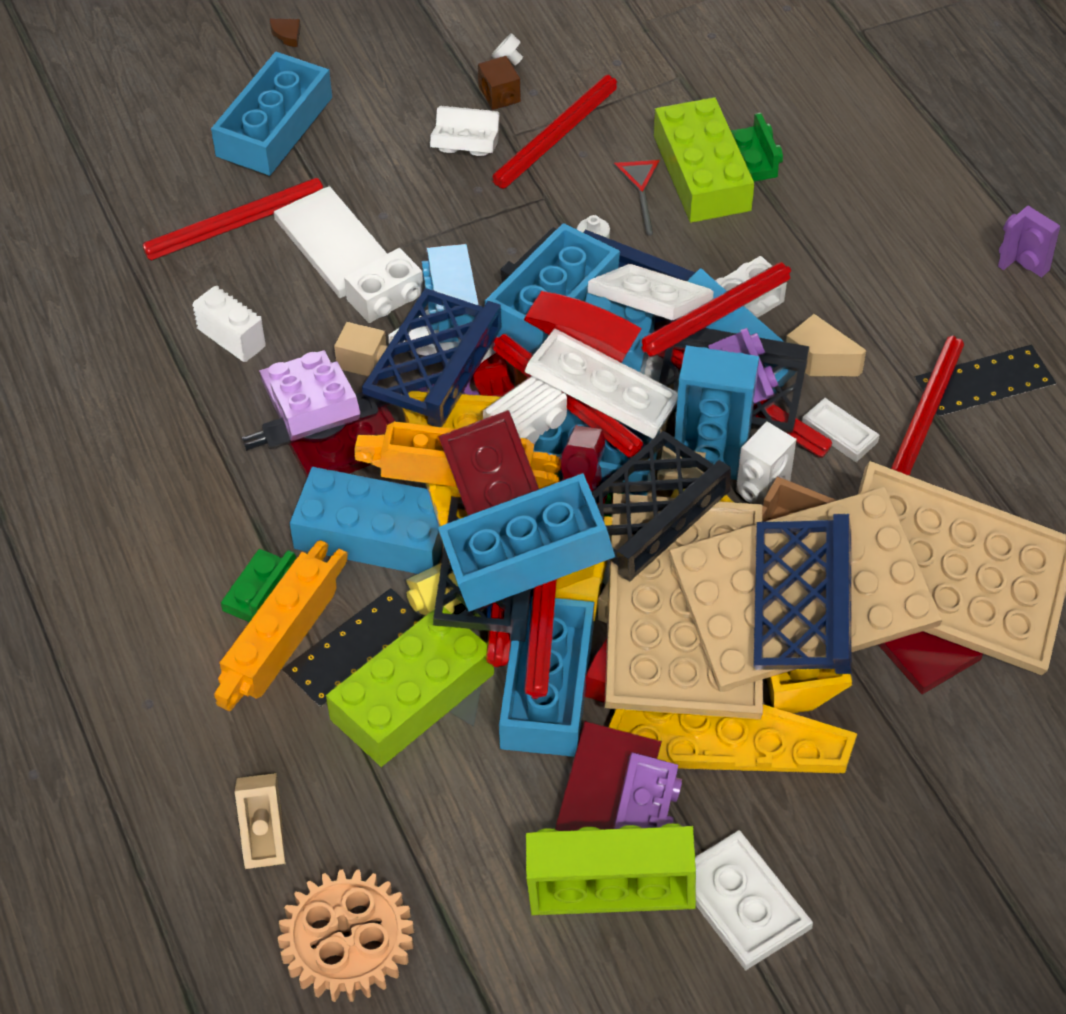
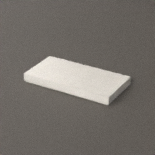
(329, 236)
(603, 383)

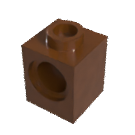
(499, 82)

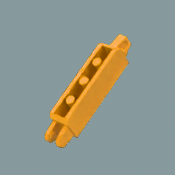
(417, 455)
(279, 626)

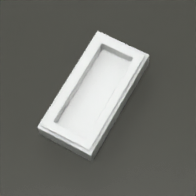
(842, 429)

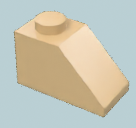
(829, 349)
(260, 820)

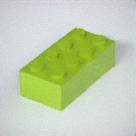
(703, 159)
(408, 687)
(611, 870)

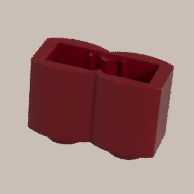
(584, 455)

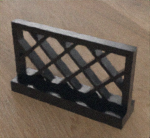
(777, 354)
(674, 515)
(515, 606)

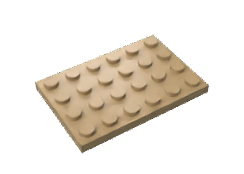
(987, 570)
(720, 580)
(651, 638)

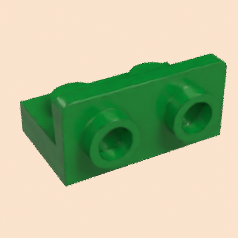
(759, 149)
(256, 583)

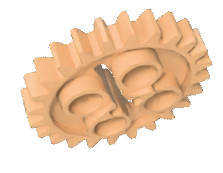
(358, 965)

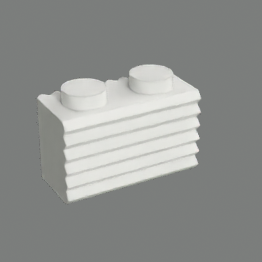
(229, 323)
(533, 407)

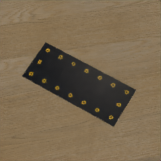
(992, 379)
(351, 645)

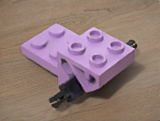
(310, 401)

